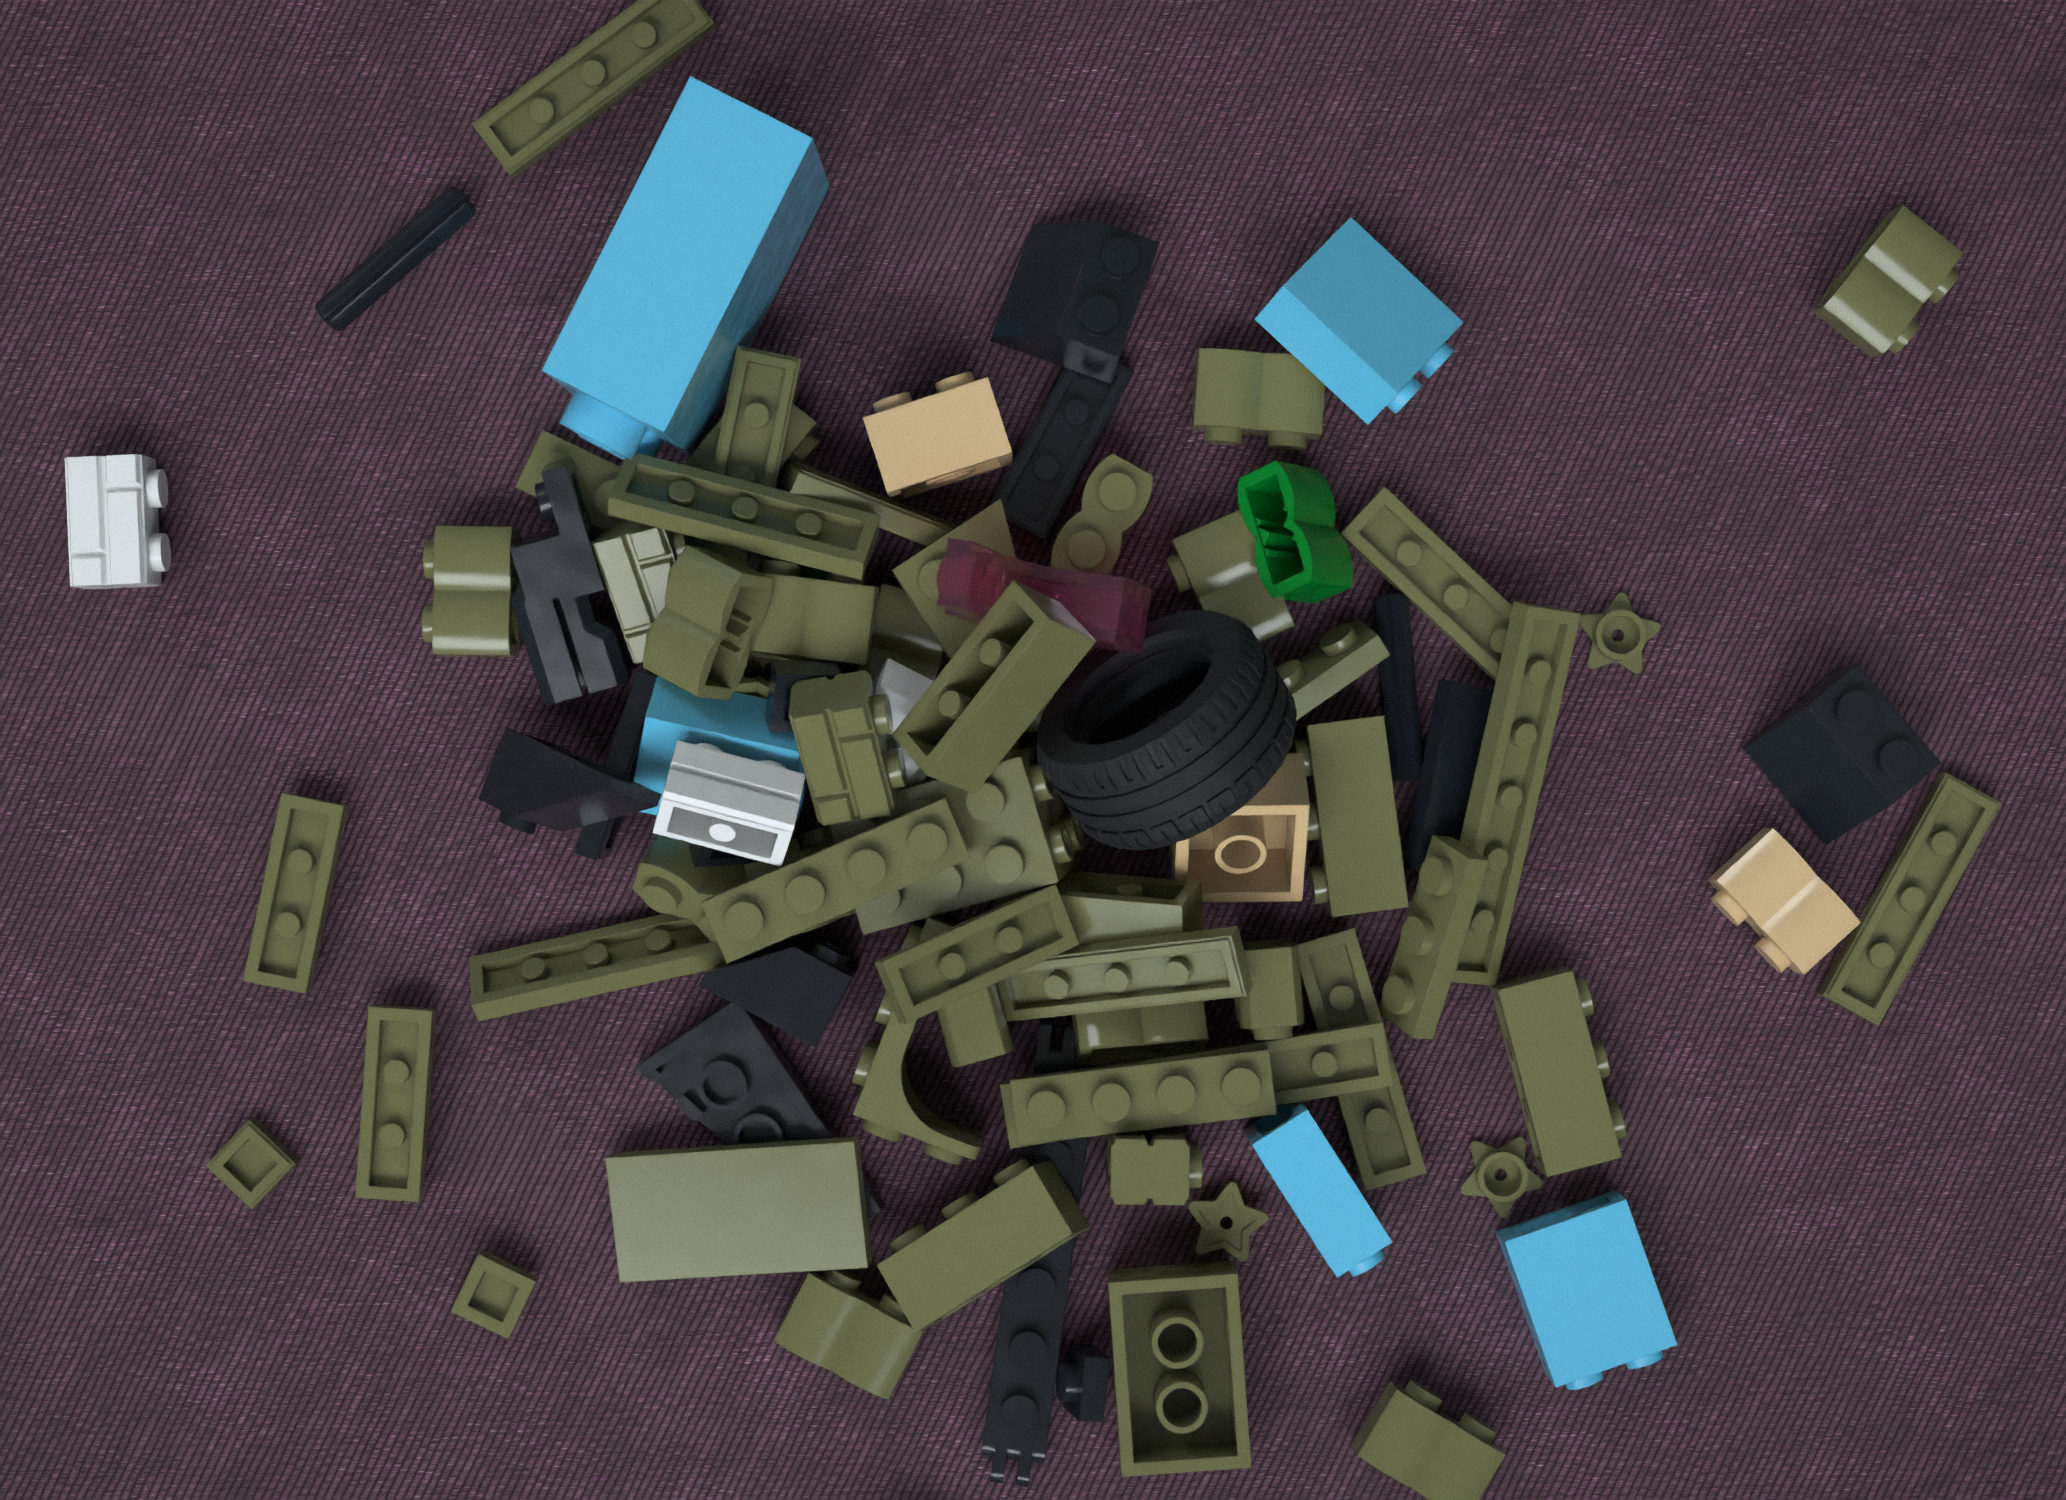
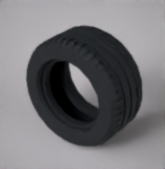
(1168, 735)

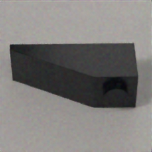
(556, 787)

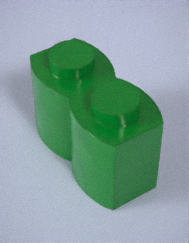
(1295, 534)

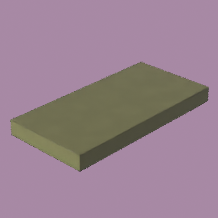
(739, 1209)

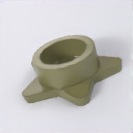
(1635, 634)
(1500, 1192)
(1226, 1204)

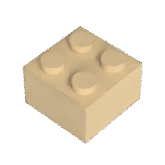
(938, 436)
(1257, 849)

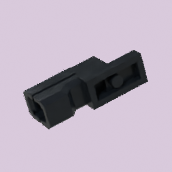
(555, 598)

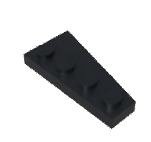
(741, 1085)

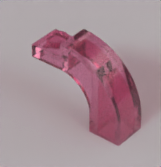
(1105, 605)

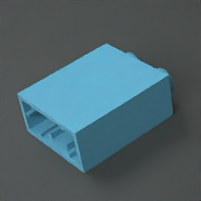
(686, 275)

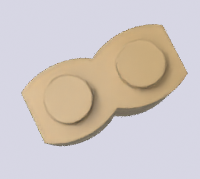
(1782, 902)

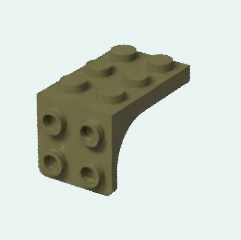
(1010, 827)
(887, 1095)

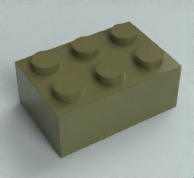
(1178, 1368)

